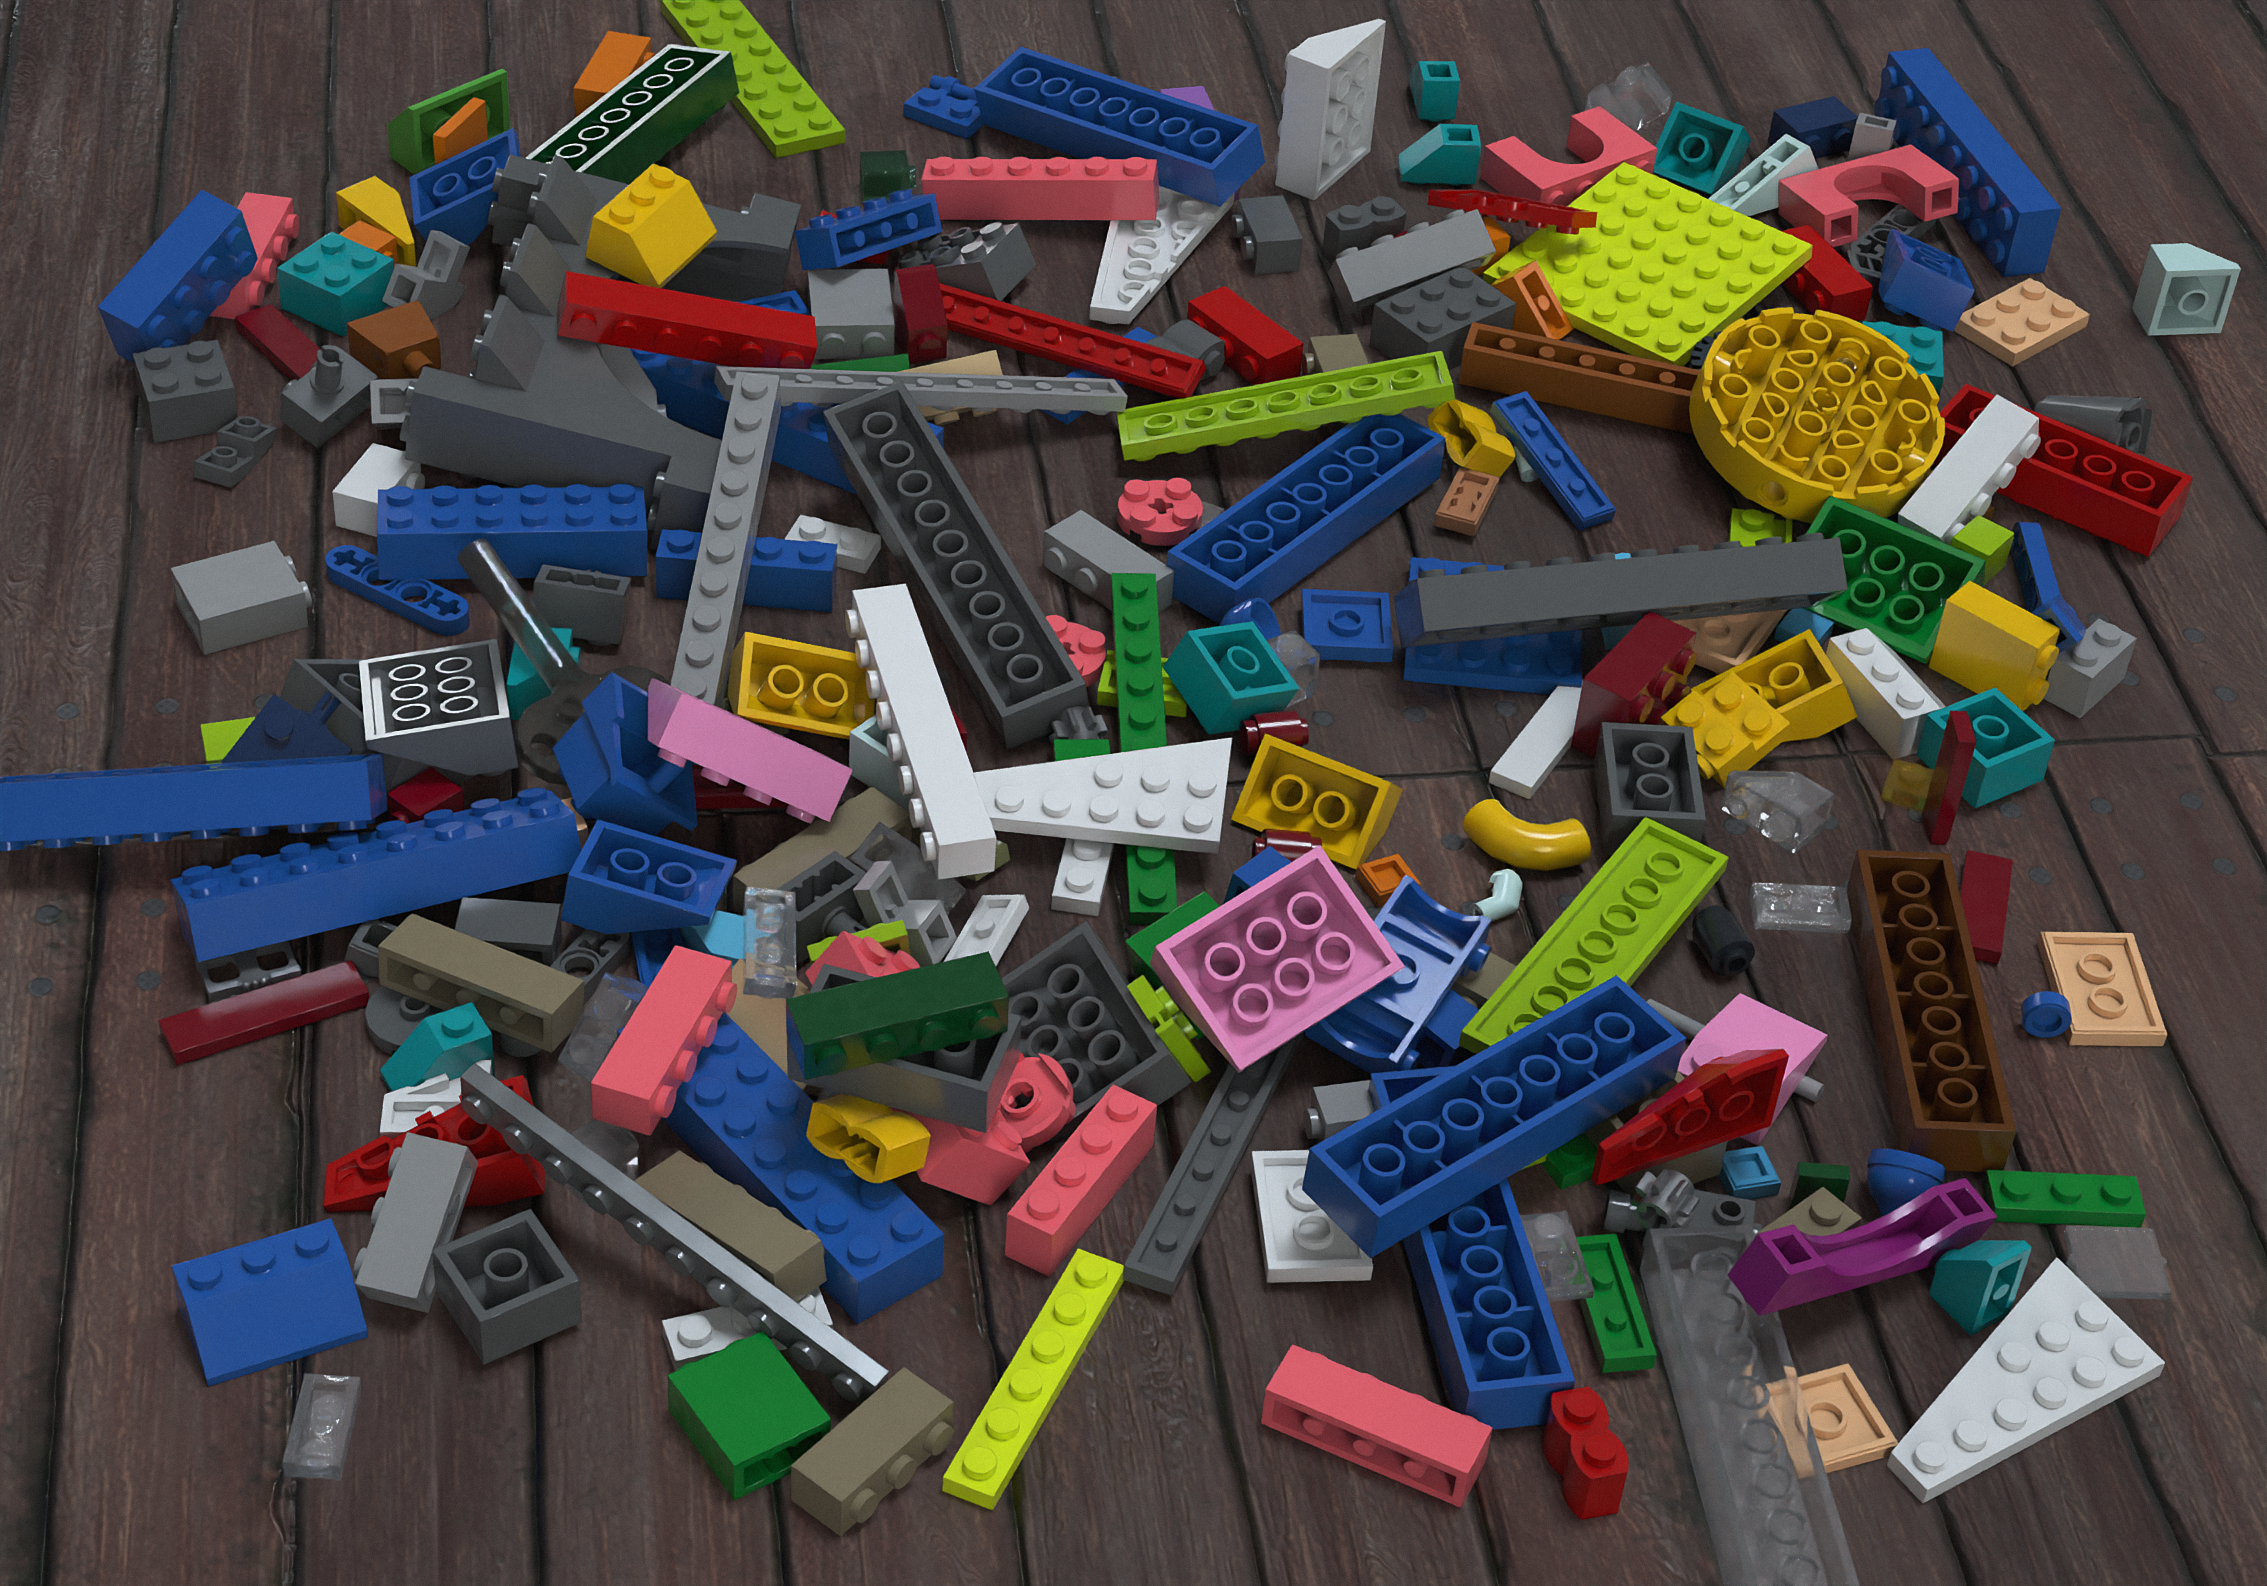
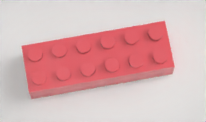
(957, 1157)

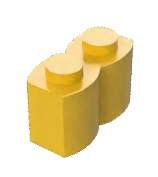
(1472, 438)
(868, 1137)

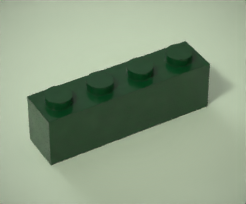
(896, 1015)

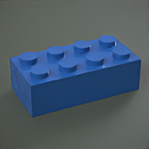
(180, 278)

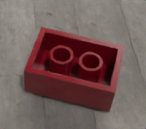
(1636, 680)

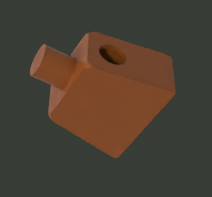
(395, 342)

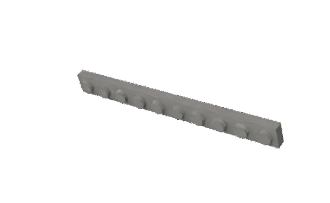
(941, 390)

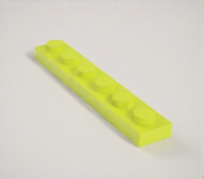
(1033, 1380)

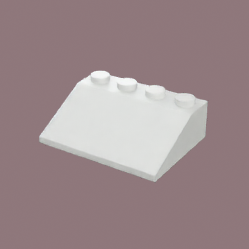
(1328, 107)

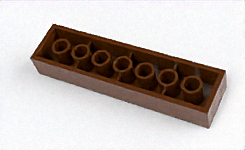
(1929, 1010)

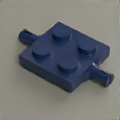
(289, 733)

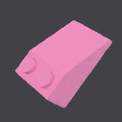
(1754, 1026)

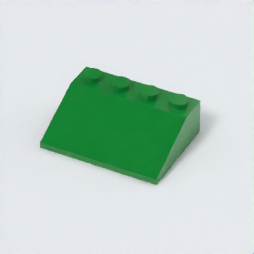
(1892, 578)

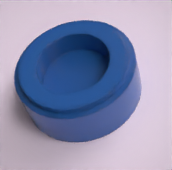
(2046, 1014)

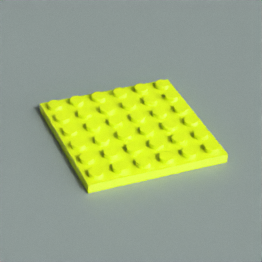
(1657, 265)

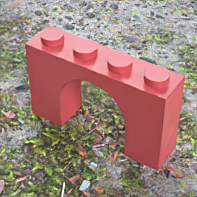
(1592, 136)
(1898, 175)

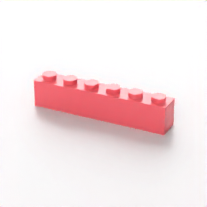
(1043, 188)

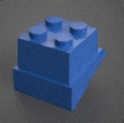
(616, 768)

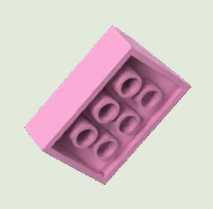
(744, 752)
(1275, 960)

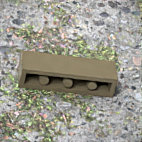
(843, 834)
(506, 988)
(740, 1224)

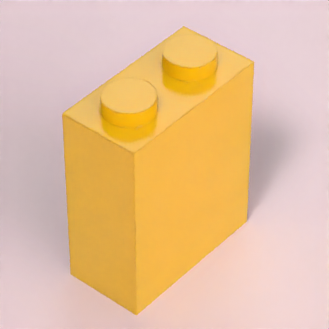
(1994, 645)

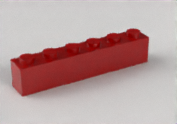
(684, 324)

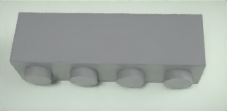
(1409, 260)

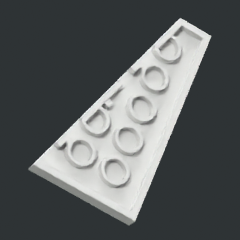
(1147, 252)
(1132, 798)
(2035, 1374)

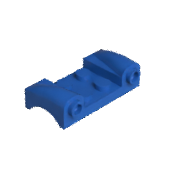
(1436, 947)

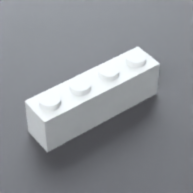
(1972, 471)

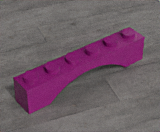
(1796, 1268)

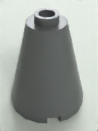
(2110, 418)

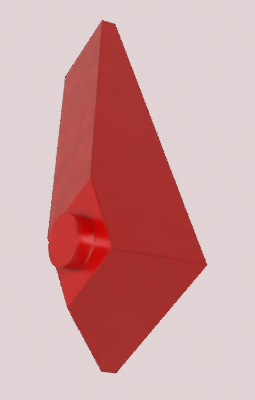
(1703, 1110)
(500, 1177)

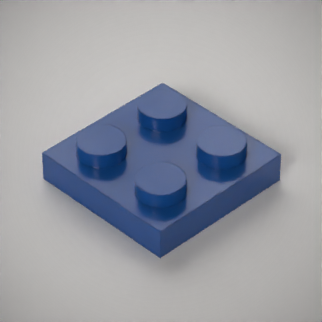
(1347, 624)

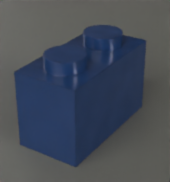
(1821, 124)

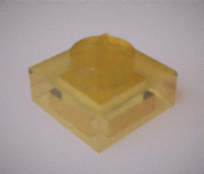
(1907, 784)

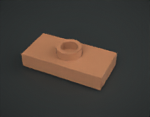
(1466, 501)

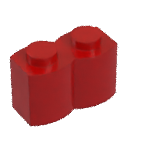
(1585, 1453)

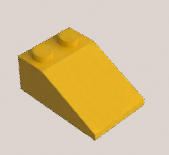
(1797, 684)

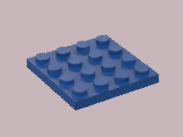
(1507, 664)

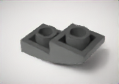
(237, 451)

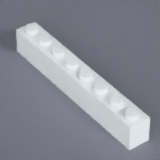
(921, 732)

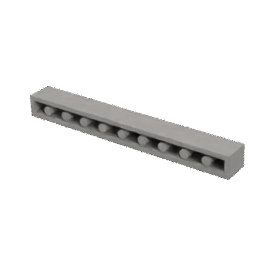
(728, 538)

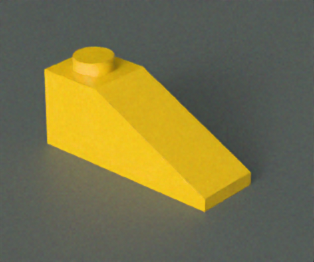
(380, 207)

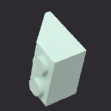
(2184, 290)

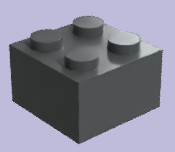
(185, 390)
(507, 1286)

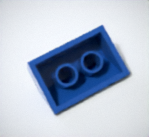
(269, 1302)

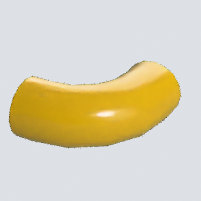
(1526, 843)

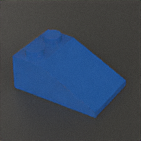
(458, 191)
(1923, 282)
(642, 882)

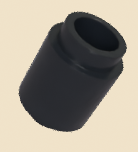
(1722, 941)

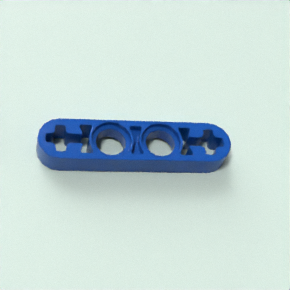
(2033, 565)
(439, 611)

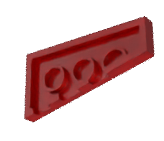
(1512, 209)

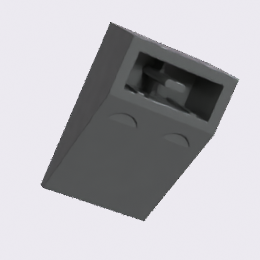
(975, 261)

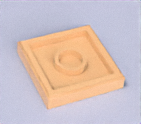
(1844, 1419)

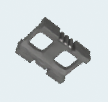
(251, 975)

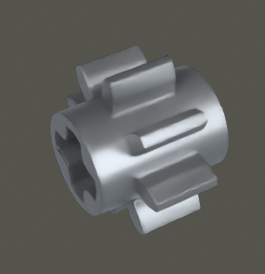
(1078, 723)
(1664, 1200)

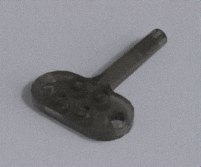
(553, 715)

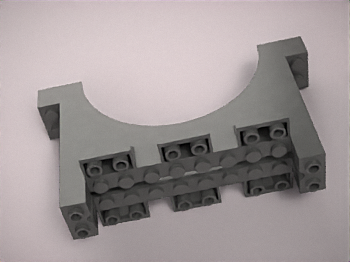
(547, 402)

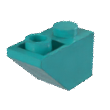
(1435, 89)
(1442, 156)

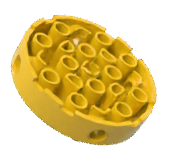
(1815, 412)

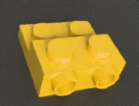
(1729, 727)

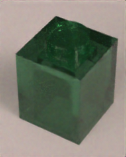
(885, 173)

